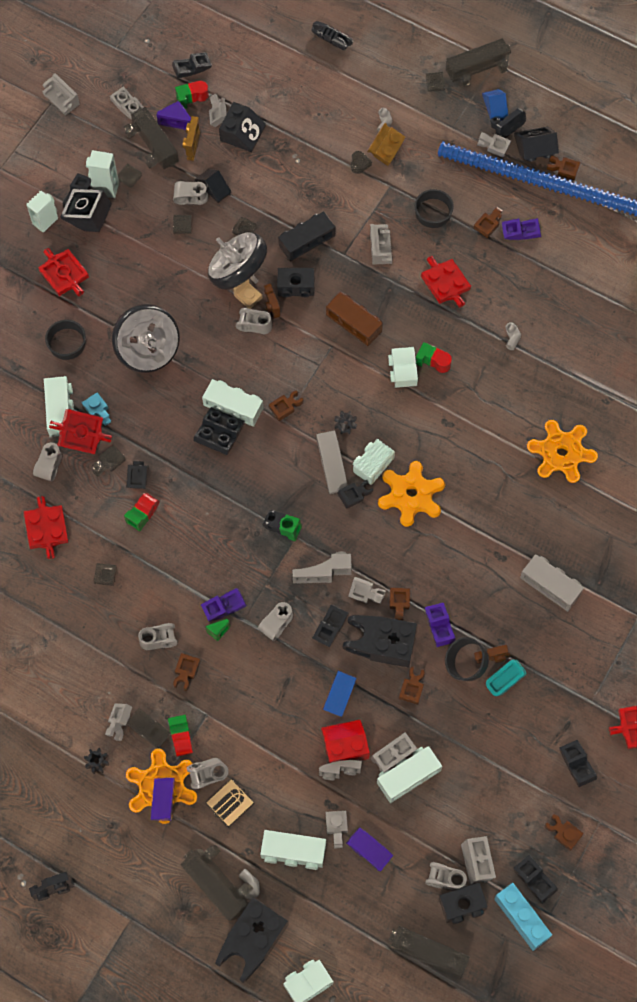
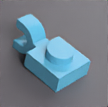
(96, 406)

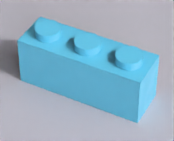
(523, 916)

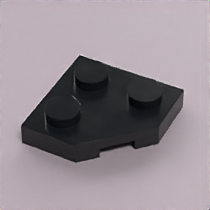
(58, 884)

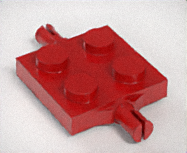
(63, 272)
(445, 281)
(80, 431)
(45, 527)
(627, 726)

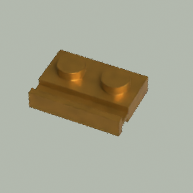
(190, 143)
(386, 144)

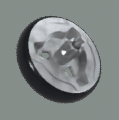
(237, 260)
(163, 338)

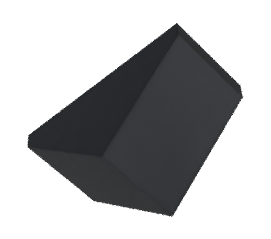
(215, 184)

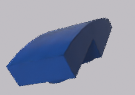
(339, 693)

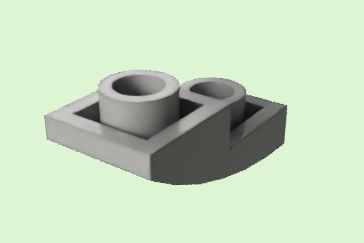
(125, 102)
(332, 770)

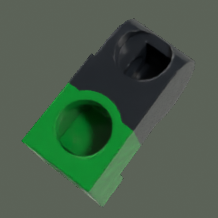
(283, 524)

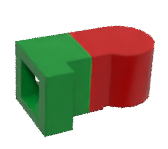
(192, 92)
(433, 357)
(141, 512)
(180, 735)

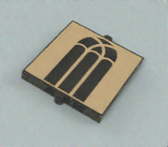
(229, 803)

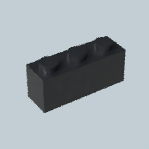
(306, 236)

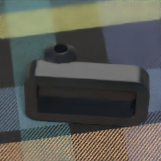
(509, 124)

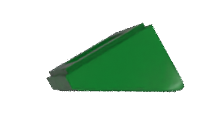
(218, 629)

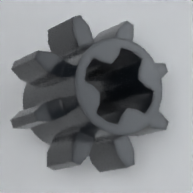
(350, 422)
(96, 767)

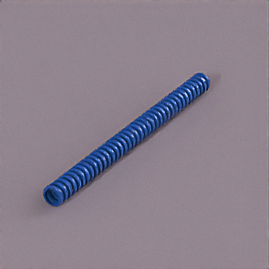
(538, 178)

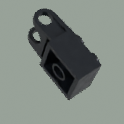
(377, 639)
(250, 945)

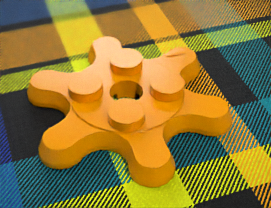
(566, 440)
(411, 505)
(159, 769)

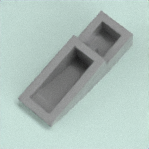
(331, 461)

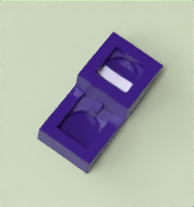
(522, 230)
(223, 606)
(439, 624)
(369, 849)

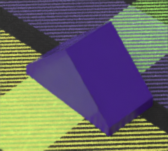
(173, 116)

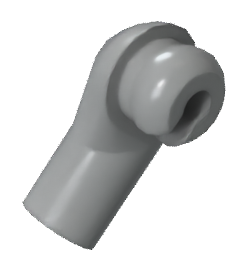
(385, 117)
(514, 335)
(248, 877)

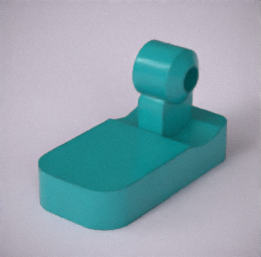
(505, 678)

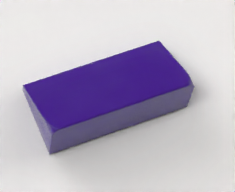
(162, 799)

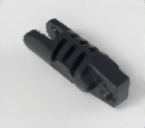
(331, 35)

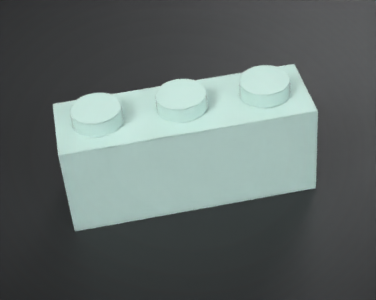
(103, 172)
(57, 400)
(233, 402)
(409, 773)
(293, 849)

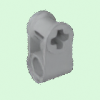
(189, 192)
(251, 321)
(47, 465)
(275, 623)
(159, 637)
(202, 772)
(444, 877)

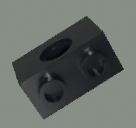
(288, 276)
(472, 894)

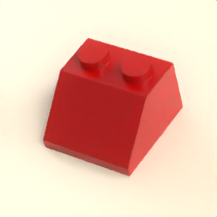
(345, 742)

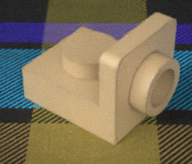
(247, 294)

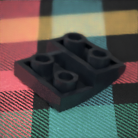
(219, 431)

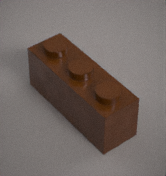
(354, 318)

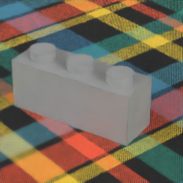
(552, 582)

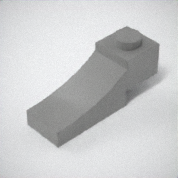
(322, 573)

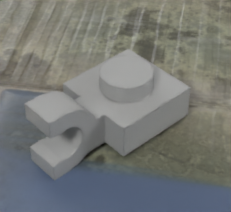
(218, 110)
(496, 145)
(363, 591)
(118, 718)
(336, 825)

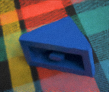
(496, 104)

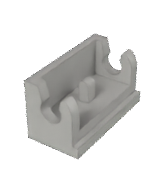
(60, 94)
(380, 244)
(393, 752)
(478, 860)

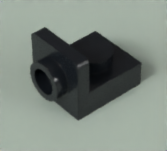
(137, 475)

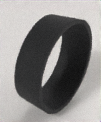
(434, 194)
(60, 325)
(451, 656)

